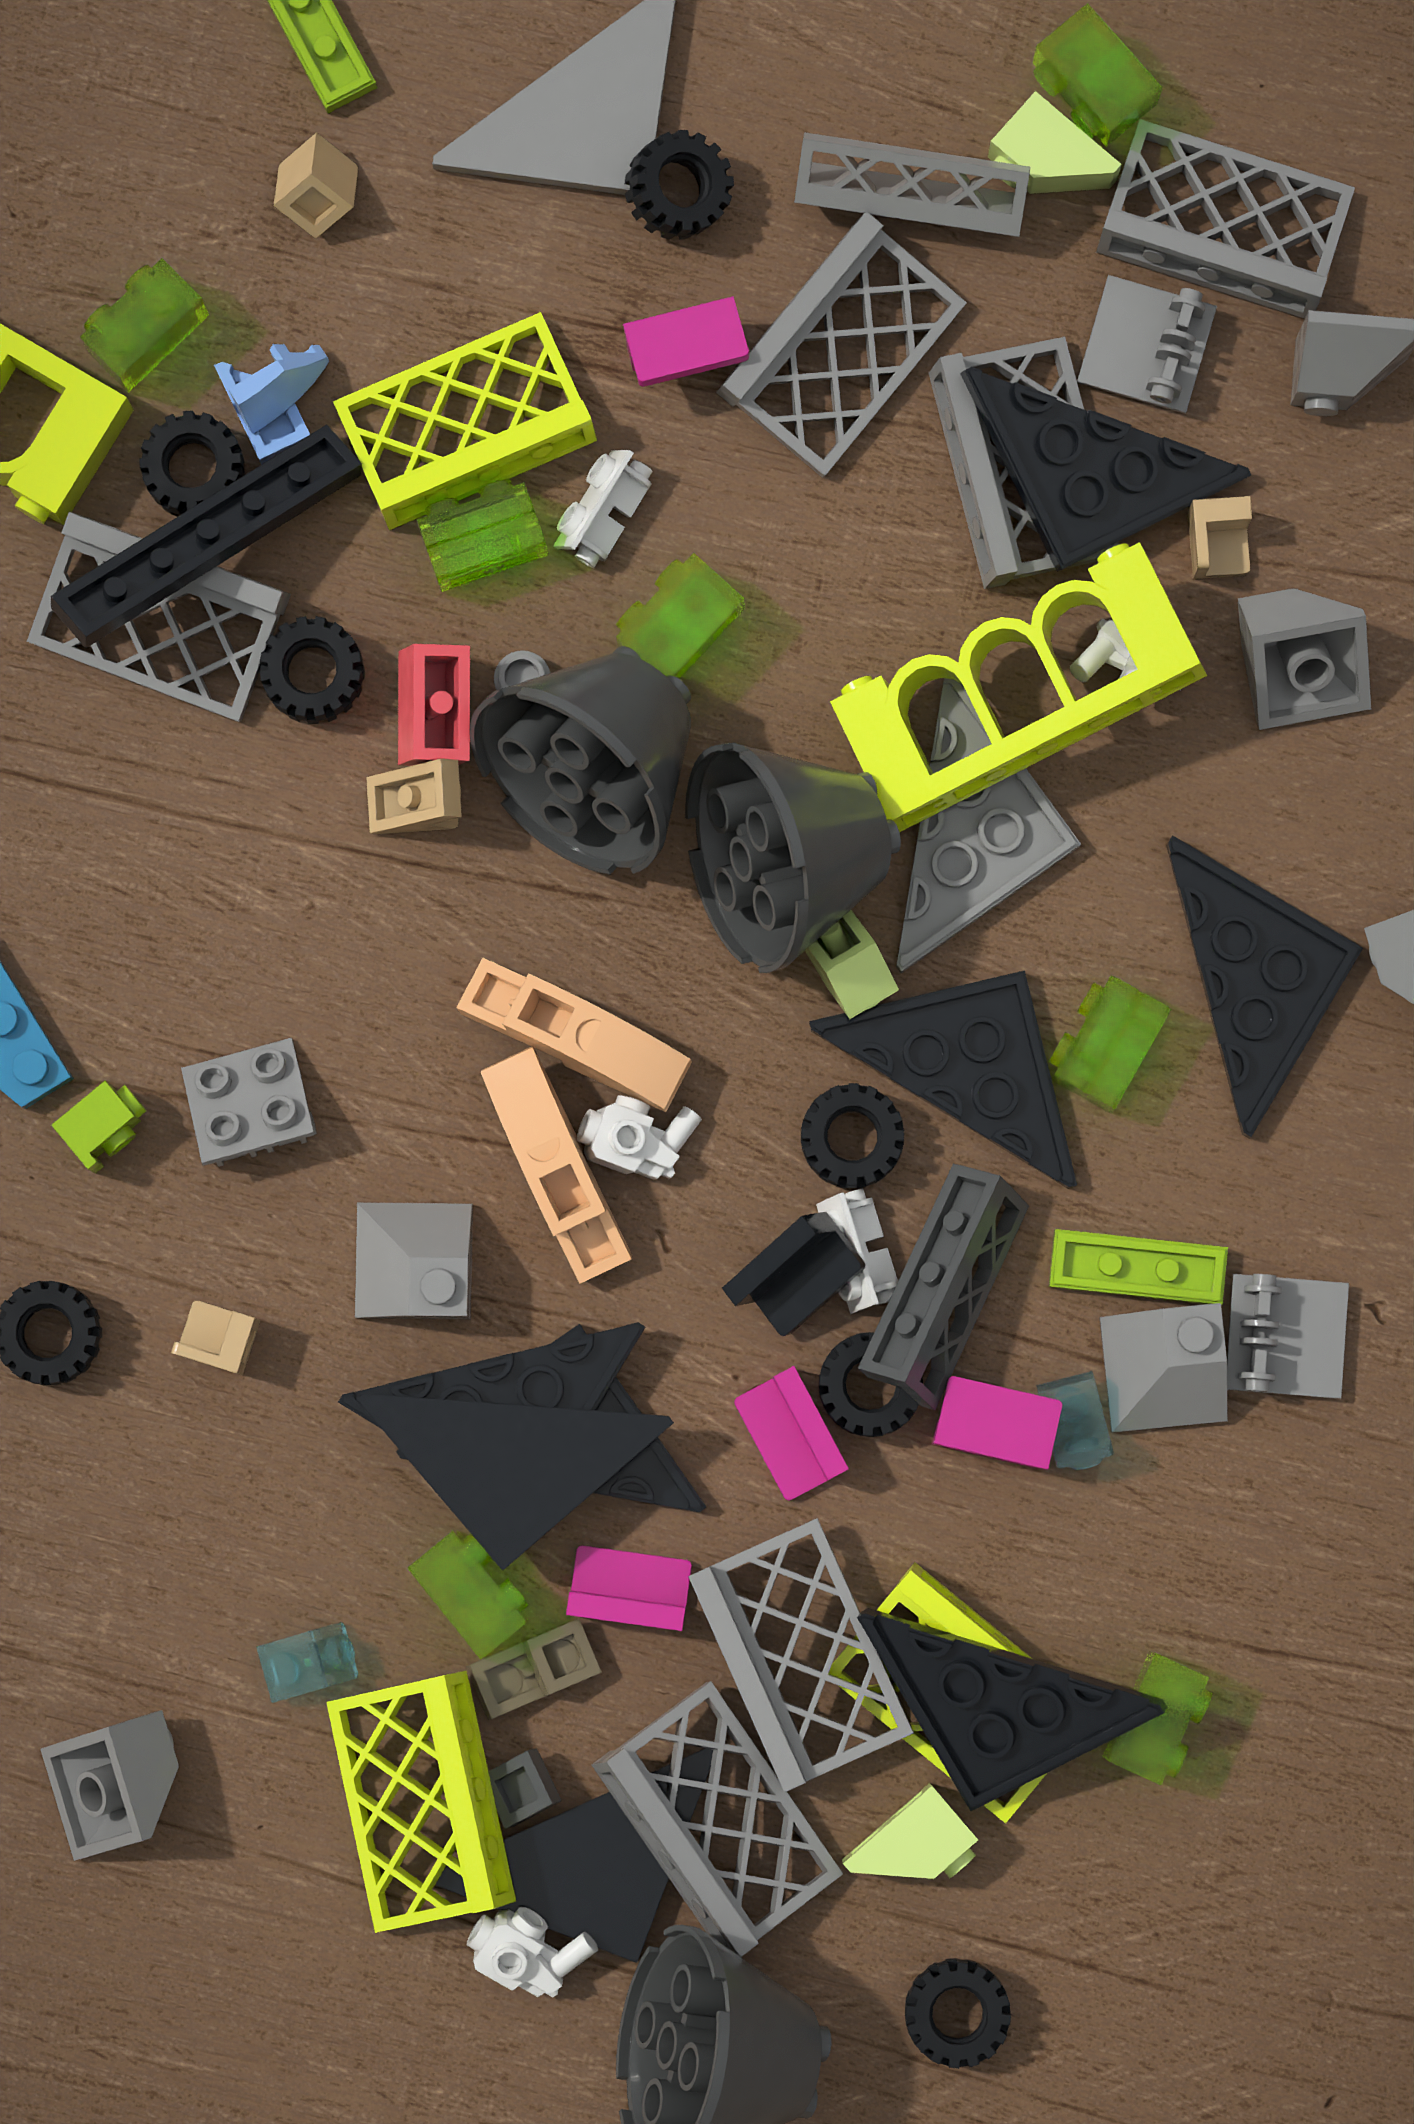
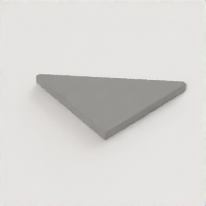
(580, 117)
(978, 847)

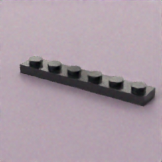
(205, 536)

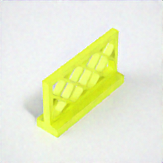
(495, 455)
(946, 1612)
(467, 1804)

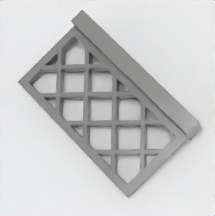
(1215, 263)
(805, 312)
(976, 458)
(215, 586)
(752, 1672)
(676, 1848)

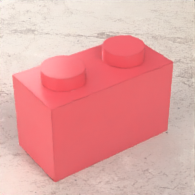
(433, 703)

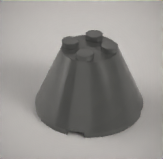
(589, 757)
(782, 848)
(715, 2039)

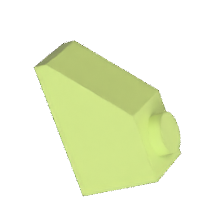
(1055, 150)
(852, 966)
(916, 1841)

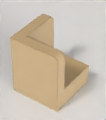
(316, 185)
(1219, 537)
(217, 1337)

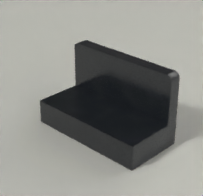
(797, 1272)

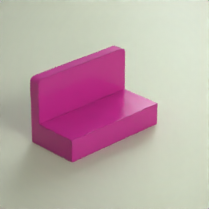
(686, 342)
(998, 1423)
(790, 1434)
(629, 1588)

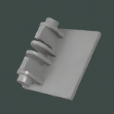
(1147, 343)
(248, 1102)
(1287, 1336)

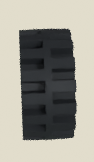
(701, 162)
(170, 437)
(312, 634)
(869, 1103)
(82, 1346)
(840, 1406)
(968, 2049)

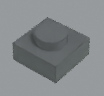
(522, 1788)

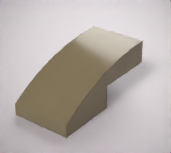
(533, 1669)

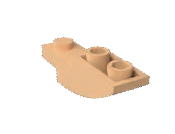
(575, 1033)
(555, 1165)

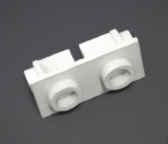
(611, 486)
(860, 1224)

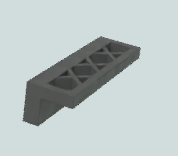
(940, 1279)

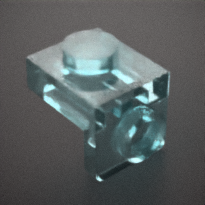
(1082, 1429)
(308, 1662)

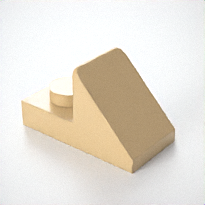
(415, 798)

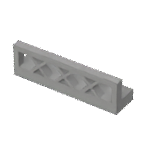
(910, 195)

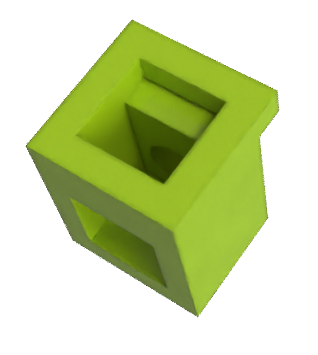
(100, 1124)

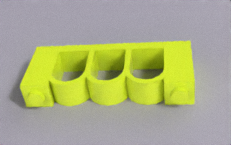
(71, 441)
(877, 712)

